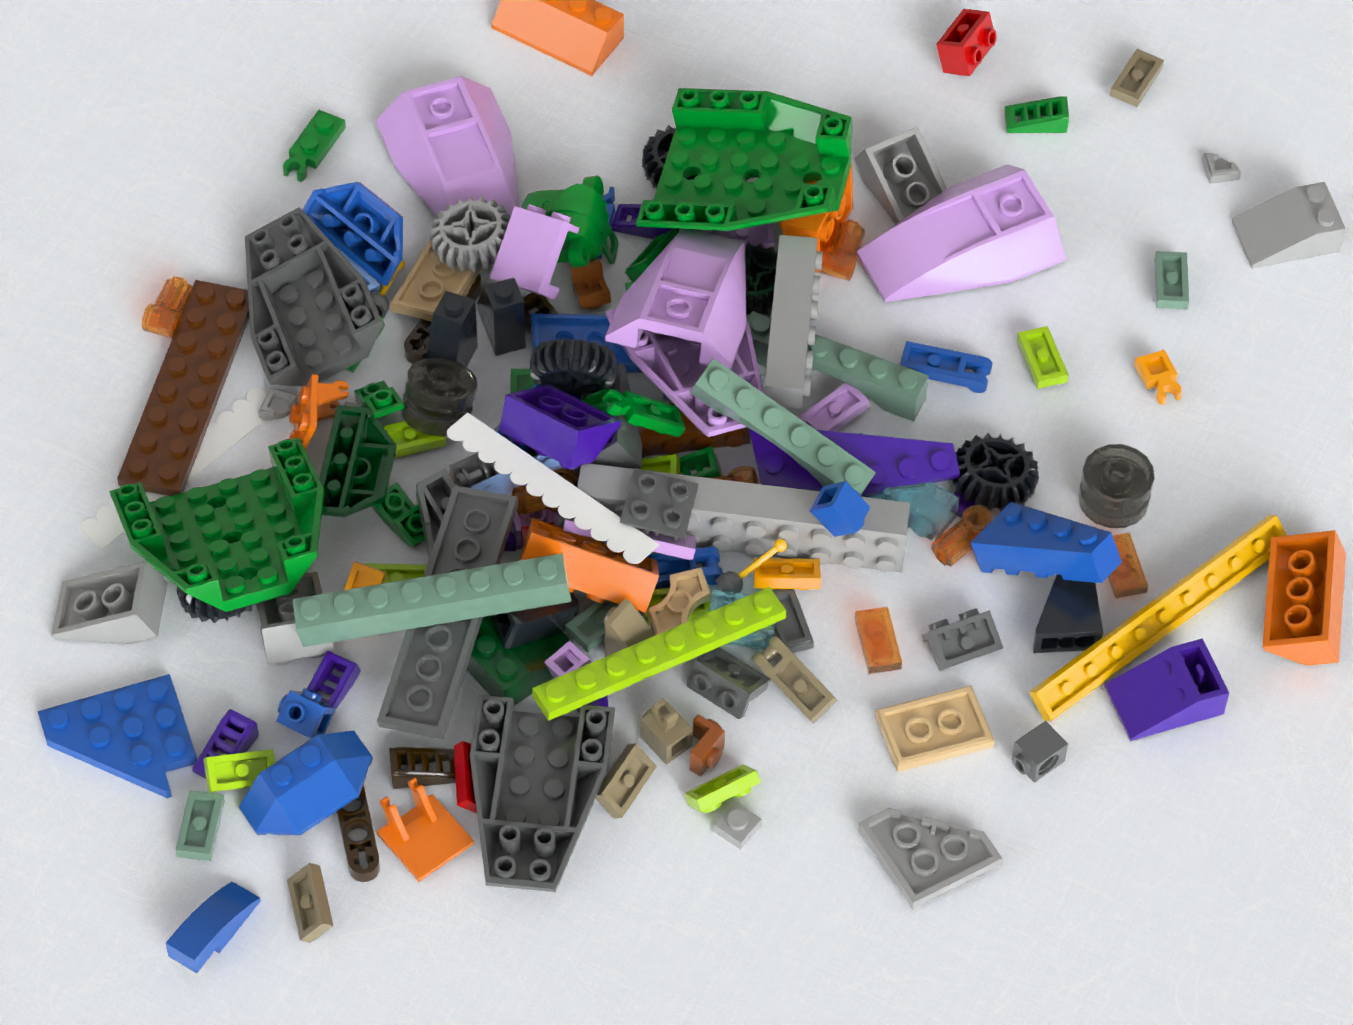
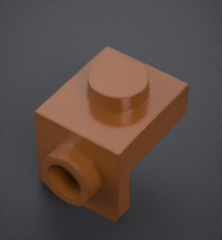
(590, 285)
(709, 748)

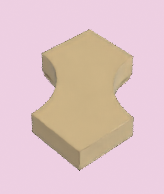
(686, 593)

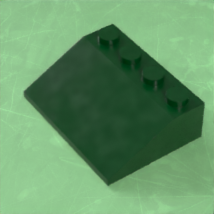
(512, 670)

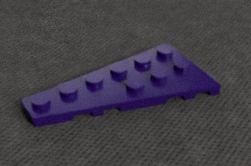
(893, 459)

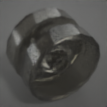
(437, 395)
(1116, 486)

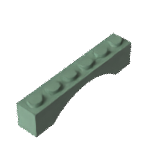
(886, 383)
(744, 403)

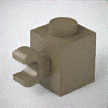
(665, 731)

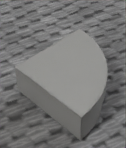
(1219, 169)
(277, 404)

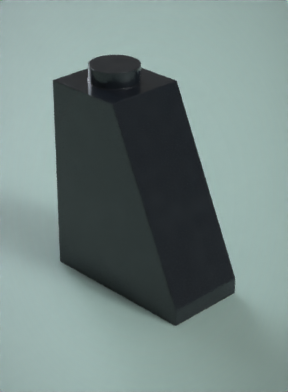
(503, 316)
(453, 329)
(1069, 618)
(535, 623)

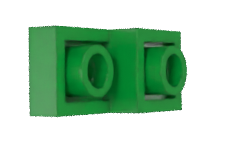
(379, 399)
(401, 516)

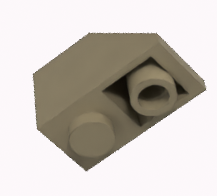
(624, 628)

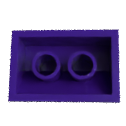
(557, 425)

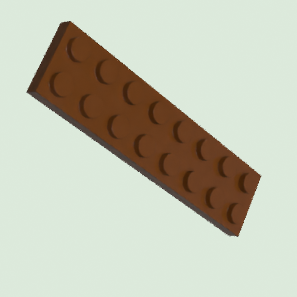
(186, 389)

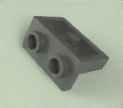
(963, 640)
(726, 681)

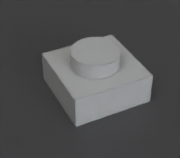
(737, 825)

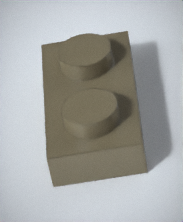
(1136, 77)
(625, 780)
(310, 902)

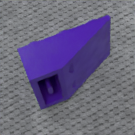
(1169, 691)

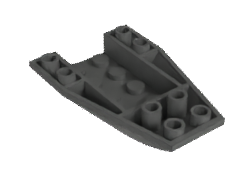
(305, 303)
(535, 788)

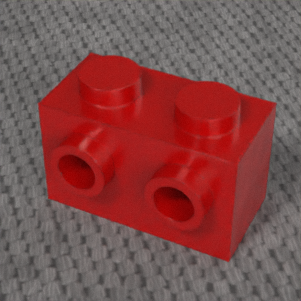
(966, 42)

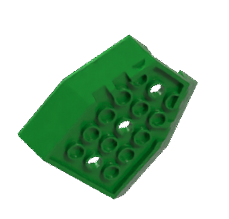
(742, 137)
(267, 514)

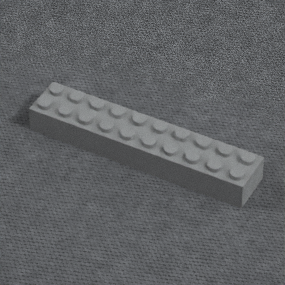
(754, 516)

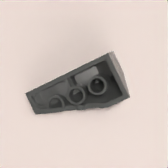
(625, 446)

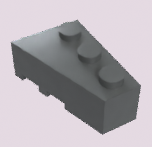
(432, 500)

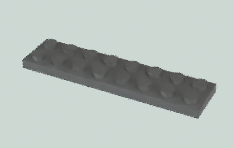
(437, 656)

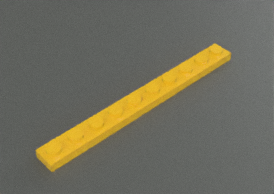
(1156, 620)

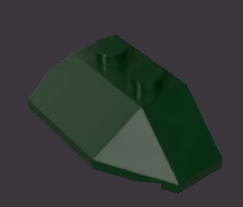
(356, 462)

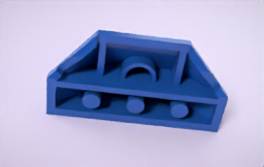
(360, 227)
(307, 784)

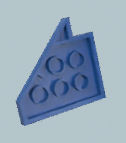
(126, 732)

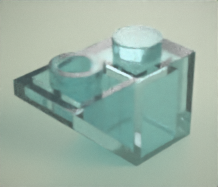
(930, 507)

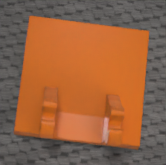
(314, 406)
(424, 835)

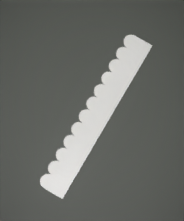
(217, 440)
(556, 490)

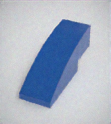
(211, 926)

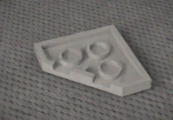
(927, 854)

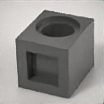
(1039, 751)

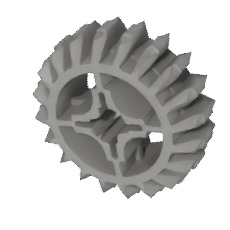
(469, 234)

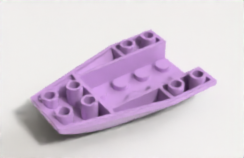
(451, 144)
(966, 239)
(690, 294)
(676, 368)

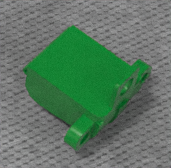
(587, 211)

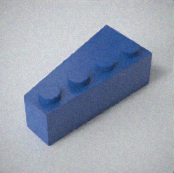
(1045, 545)

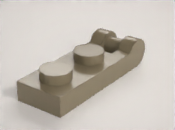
(795, 680)

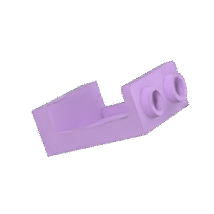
(532, 249)

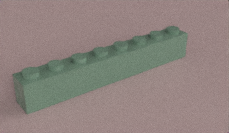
(431, 600)

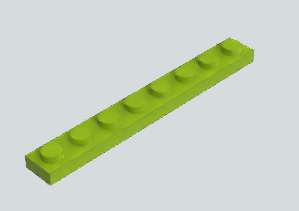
(658, 653)

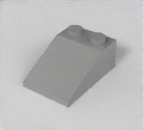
(901, 173)
(1291, 227)
(111, 605)
(279, 627)

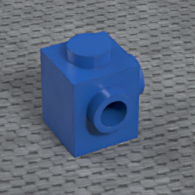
(840, 509)
(305, 712)

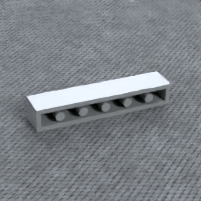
(791, 320)

